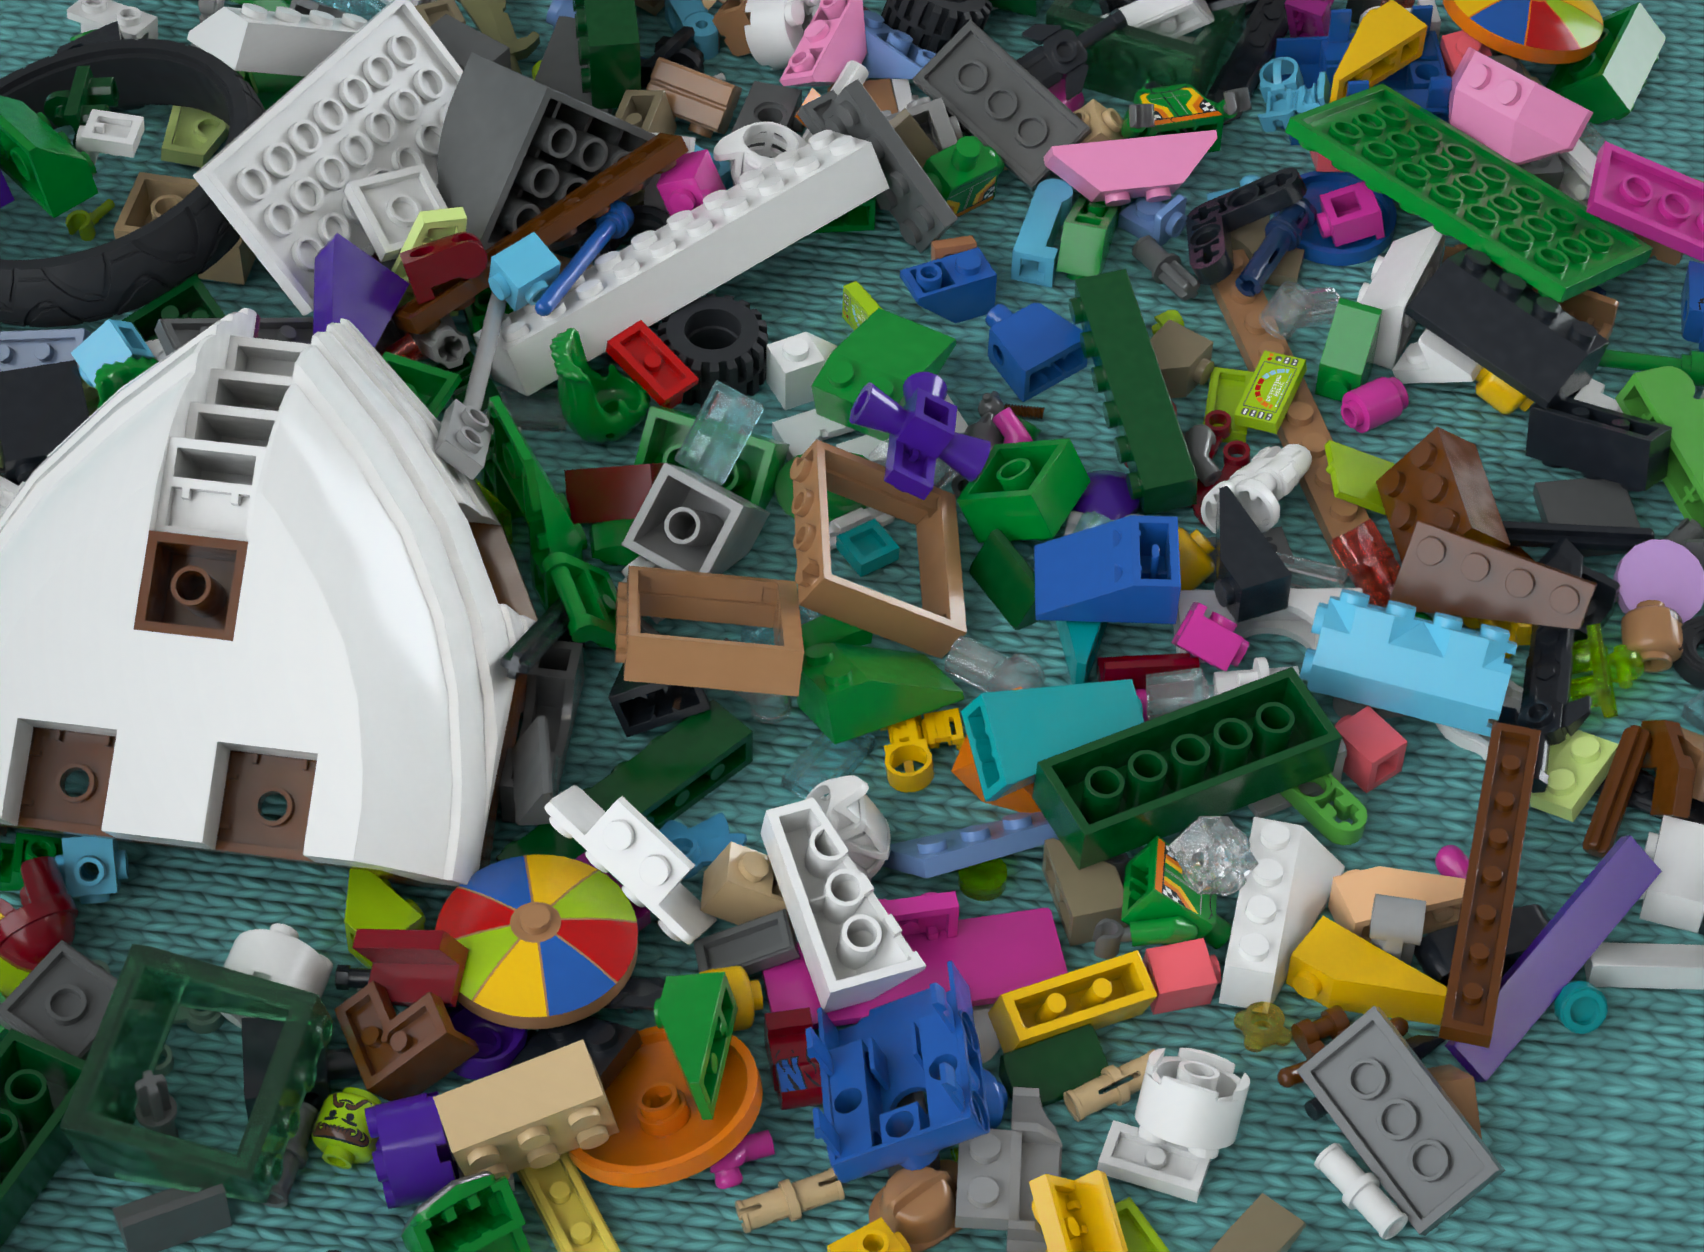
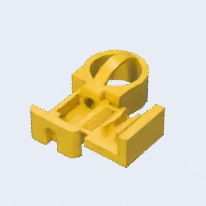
(910, 743)

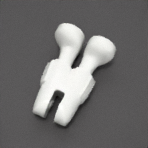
(1261, 484)

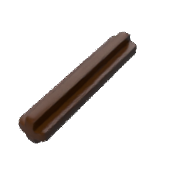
(1617, 791)

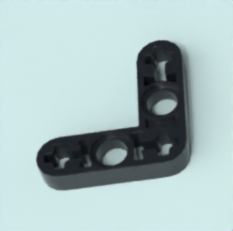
(1211, 222)

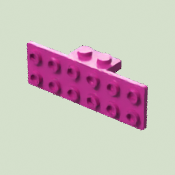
(989, 951)

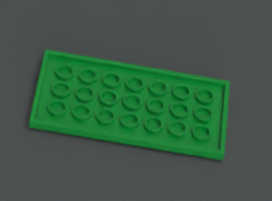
(1469, 191)

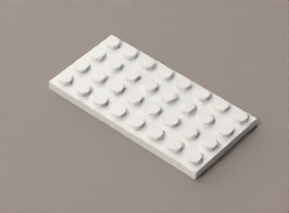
(353, 117)

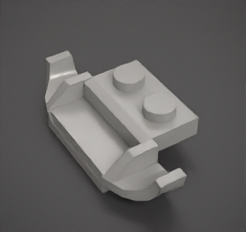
(997, 1173)

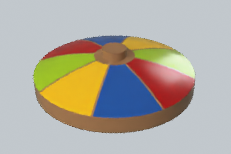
(542, 940)

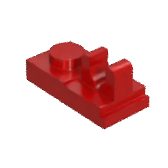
(651, 364)

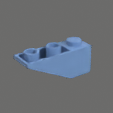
(891, 51)

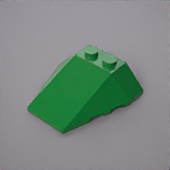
(525, 490)

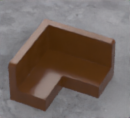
(402, 1051)

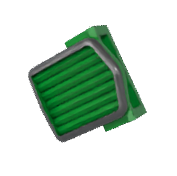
(468, 1217)

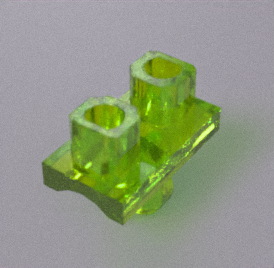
(1619, 667)

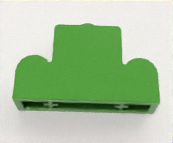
(1668, 399)

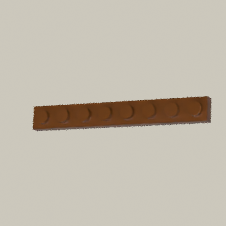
(551, 226)
(1490, 886)

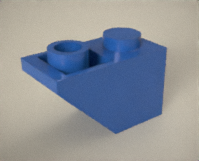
(954, 285)

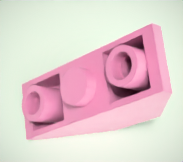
(828, 44)

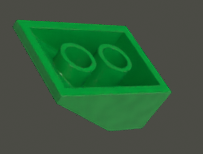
(880, 352)
(867, 688)

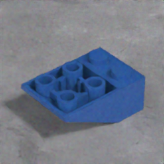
(1111, 573)

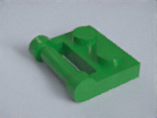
(586, 596)

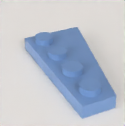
(969, 845)

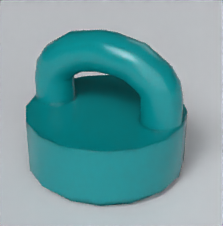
(1581, 1007)

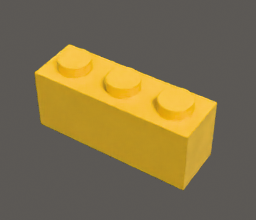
(1093, 995)

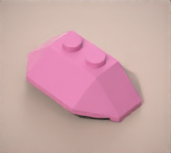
(1512, 111)
(1130, 167)

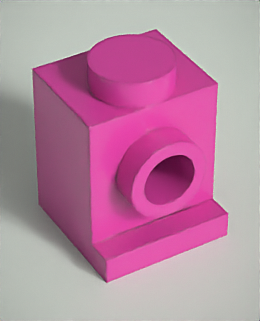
(1350, 214)
(1210, 638)

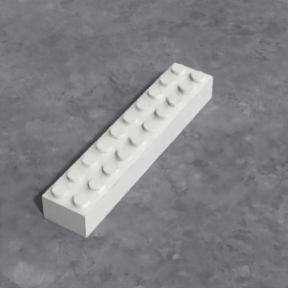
(693, 254)

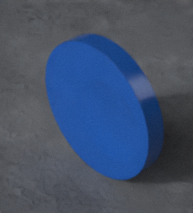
(1323, 250)

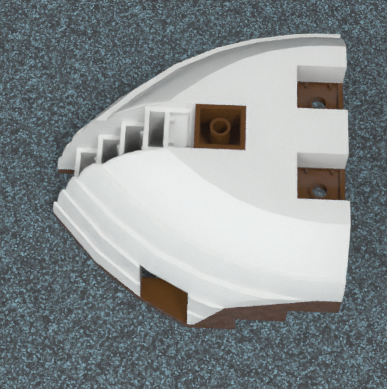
(259, 596)

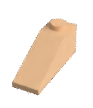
(1355, 890)

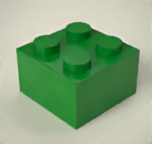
(1025, 490)

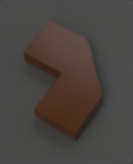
(1674, 770)

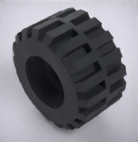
(934, 21)
(718, 342)

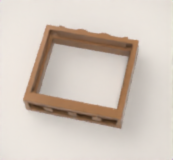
(943, 607)
(708, 661)

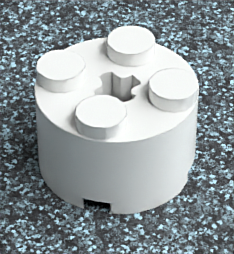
(777, 29)
(279, 958)
(1191, 1101)

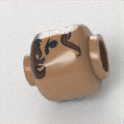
(1654, 634)

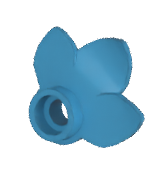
(702, 841)

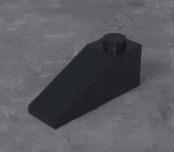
(1248, 570)

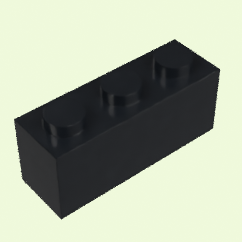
(1599, 443)

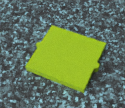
(1356, 475)

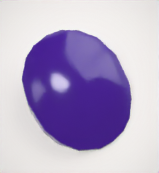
(1107, 495)
(496, 1043)

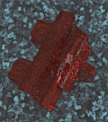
(1368, 561)

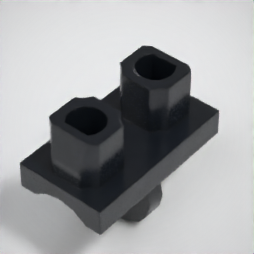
(678, 49)

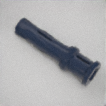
(1282, 235)

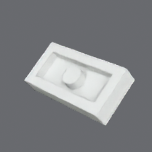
(1152, 1165)

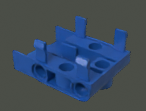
(1420, 81)
(897, 1050)

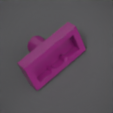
(1308, 17)

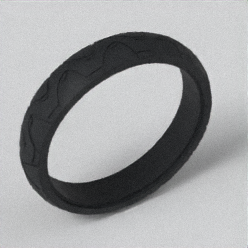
(166, 250)

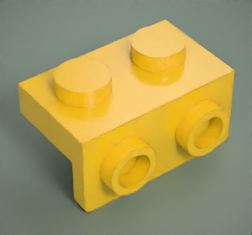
(1077, 1213)

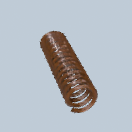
(1026, 412)

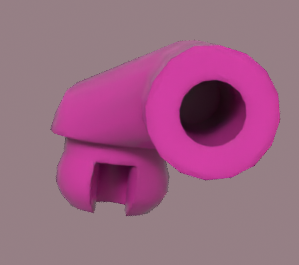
(750, 1148)

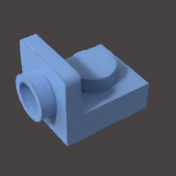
(1154, 218)

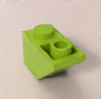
(375, 905)

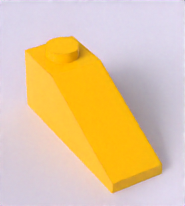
(1381, 46)
(1356, 975)

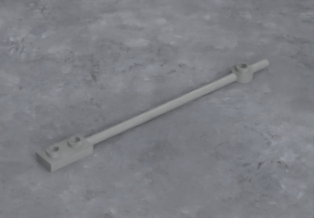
(464, 428)

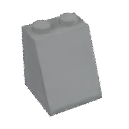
(693, 523)

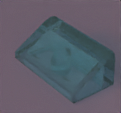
(719, 433)

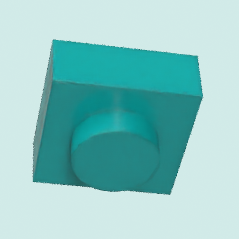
(867, 547)

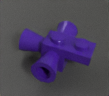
(919, 433)

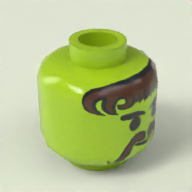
(343, 1128)

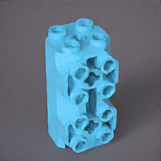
(1409, 662)

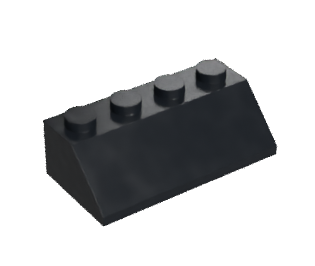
(1508, 328)

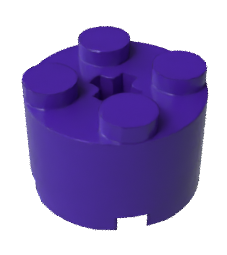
(411, 1149)

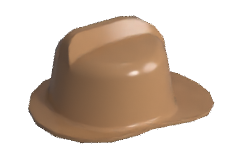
(919, 1204)

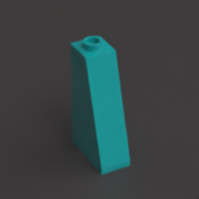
(1024, 726)

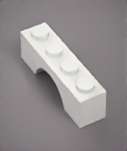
(1290, 622)

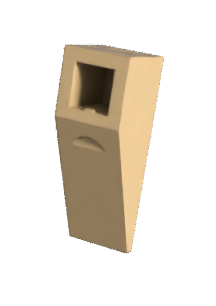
(740, 886)

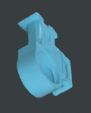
(1288, 96)

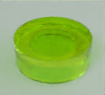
(983, 880)

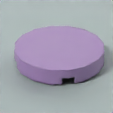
(1661, 573)

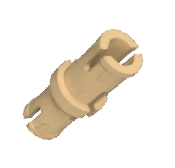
(1086, 1098)
(789, 1200)

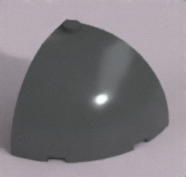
(522, 148)

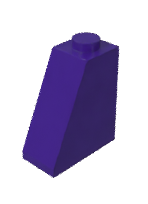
(354, 288)

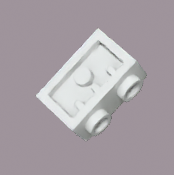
(98, 13)

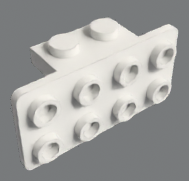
(635, 855)

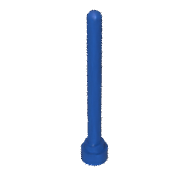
(609, 226)

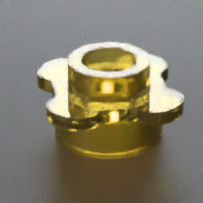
(1262, 1015)

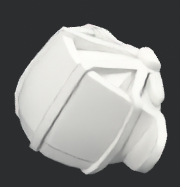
(745, 159)
(855, 821)

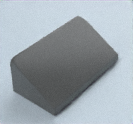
(532, 774)

